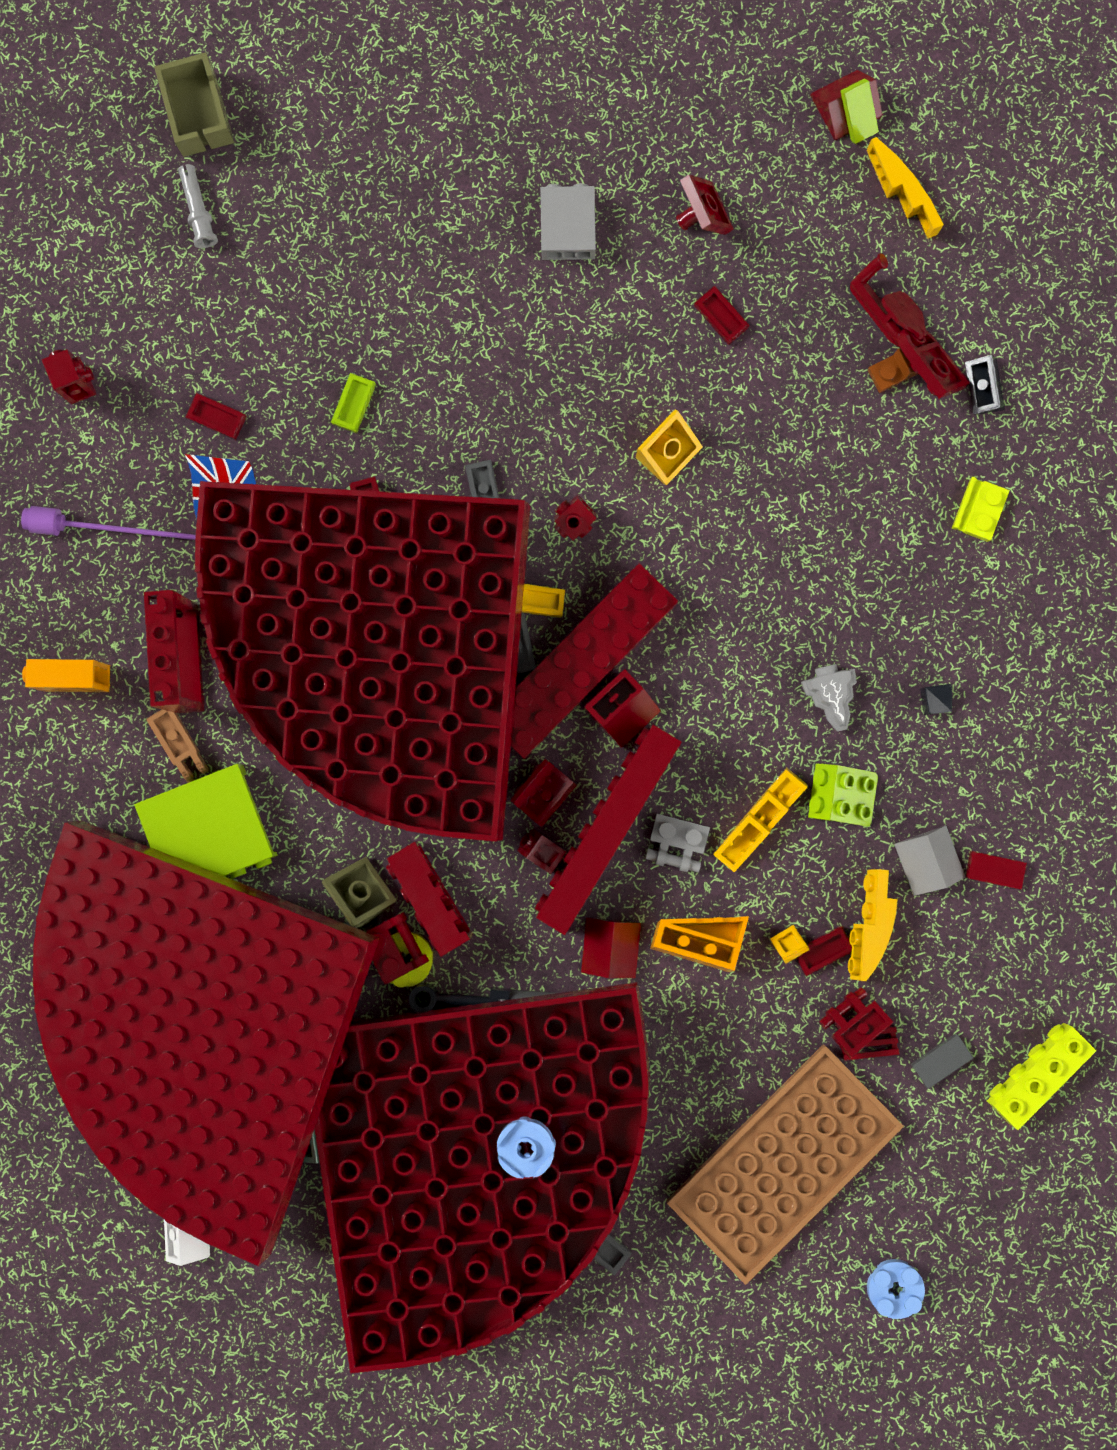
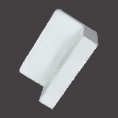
(182, 1247)

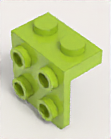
(843, 794)

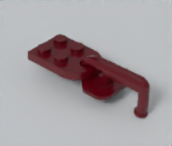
(915, 341)

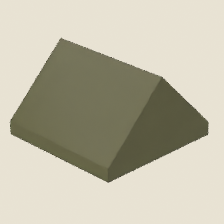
(359, 892)

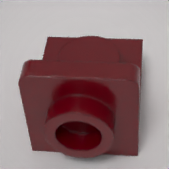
(541, 851)

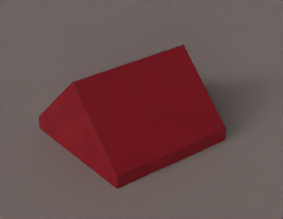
(830, 103)
(610, 948)

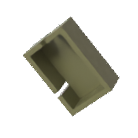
(194, 104)

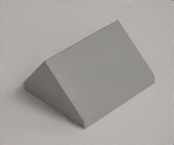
(930, 861)

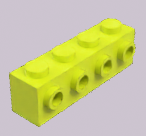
(1040, 1075)

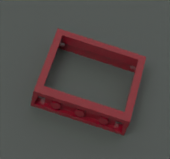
(173, 652)

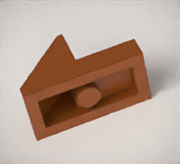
(891, 371)

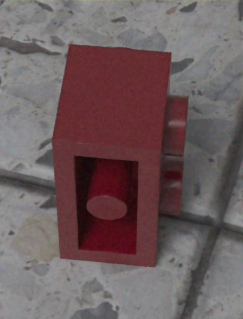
(69, 376)

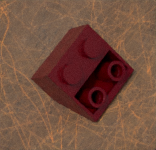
(622, 708)

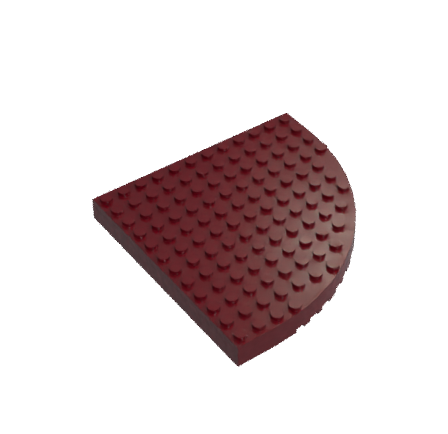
(371, 642)
(191, 1029)
(422, 1217)

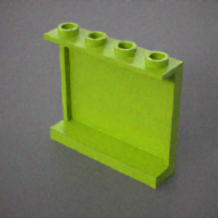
(209, 824)

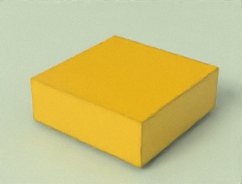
(789, 944)

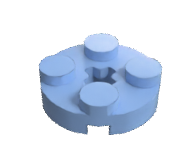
(529, 1164)
(909, 1299)

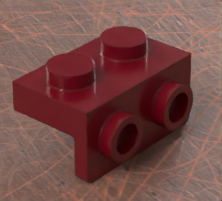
(543, 792)

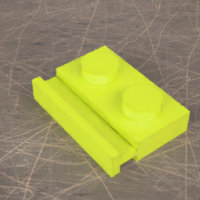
(980, 509)

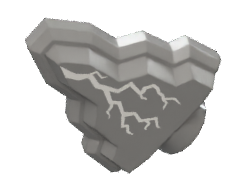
(832, 693)

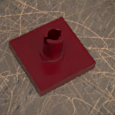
(705, 207)

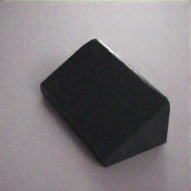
(985, 385)

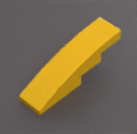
(900, 181)
(760, 820)

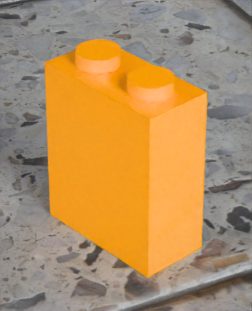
(66, 675)

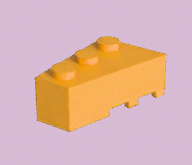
(703, 941)

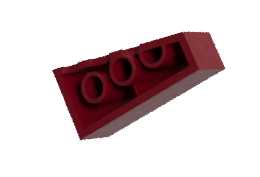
(429, 898)

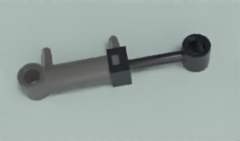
(496, 994)

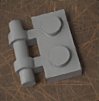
(679, 834)

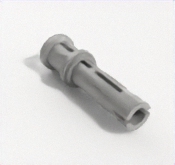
(198, 218)

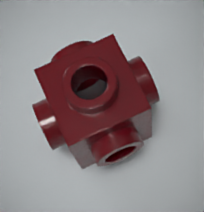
(575, 508)

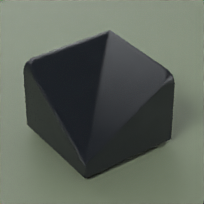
(936, 699)

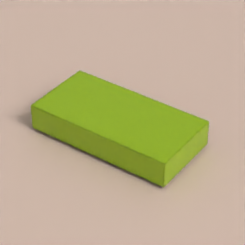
(859, 111)
(353, 403)

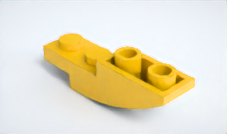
(873, 936)

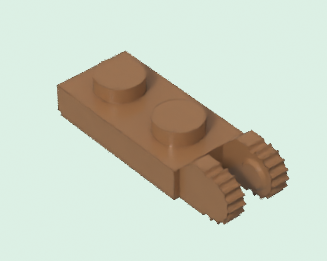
(176, 742)

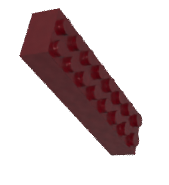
(587, 657)
(608, 829)

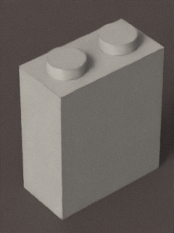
(568, 222)

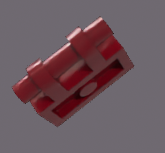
(859, 1030)

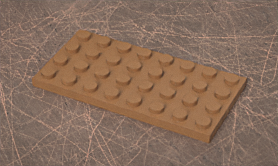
(784, 1164)

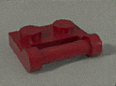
(388, 956)

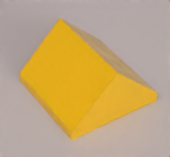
(669, 448)

